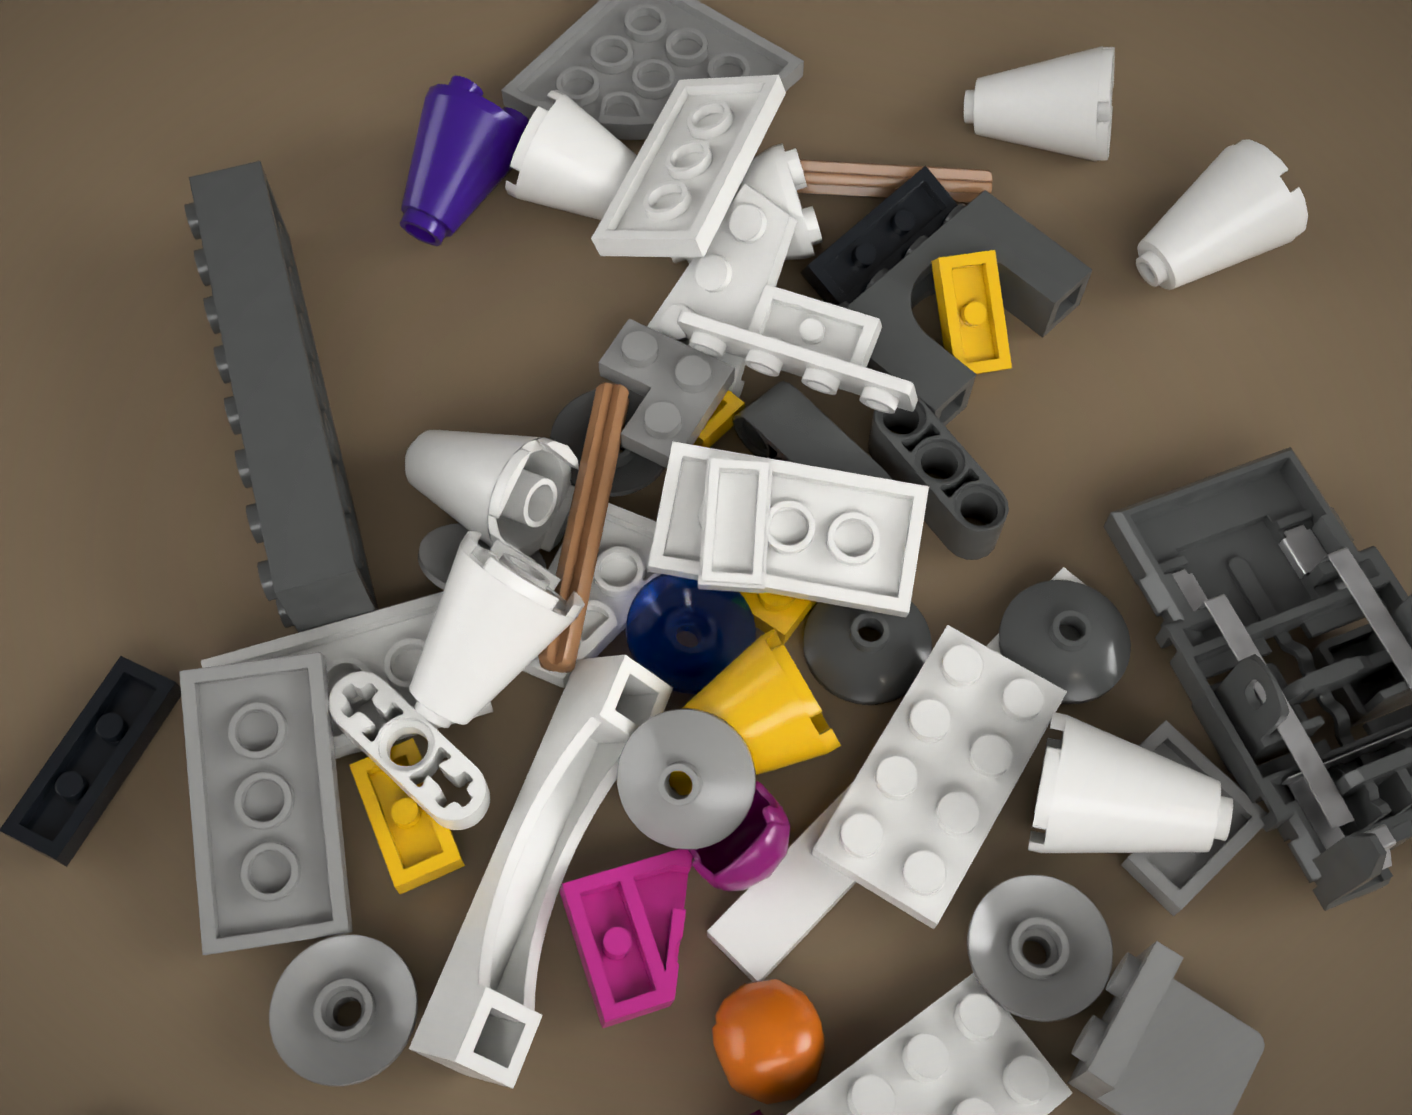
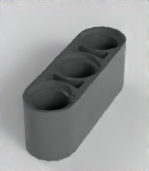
(792, 429)
(965, 491)

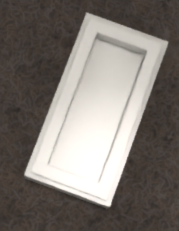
(735, 524)

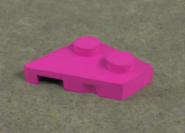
(630, 933)

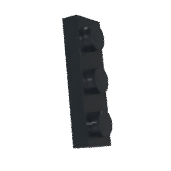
(880, 239)
(92, 761)

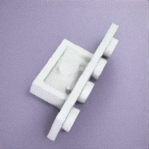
(807, 339)

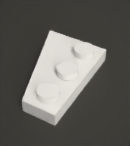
(733, 273)
(616, 580)

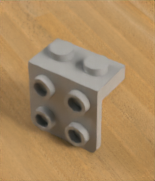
(1163, 1045)

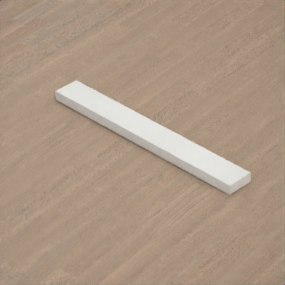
(799, 893)

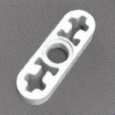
(389, 704)

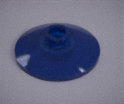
(674, 605)

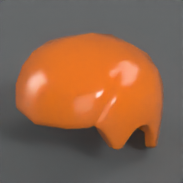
(769, 1041)

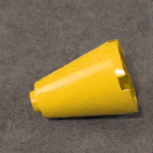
(767, 707)

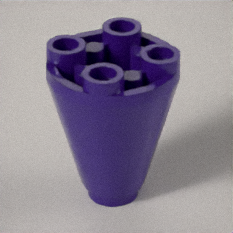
(457, 158)

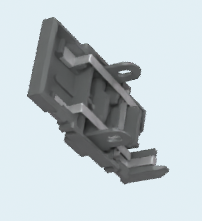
(1247, 564)

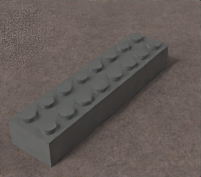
(278, 403)

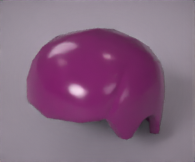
(750, 850)

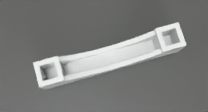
(485, 996)

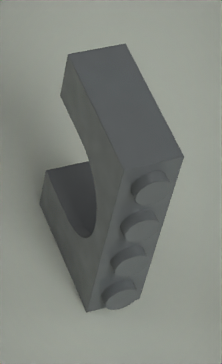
(1037, 285)

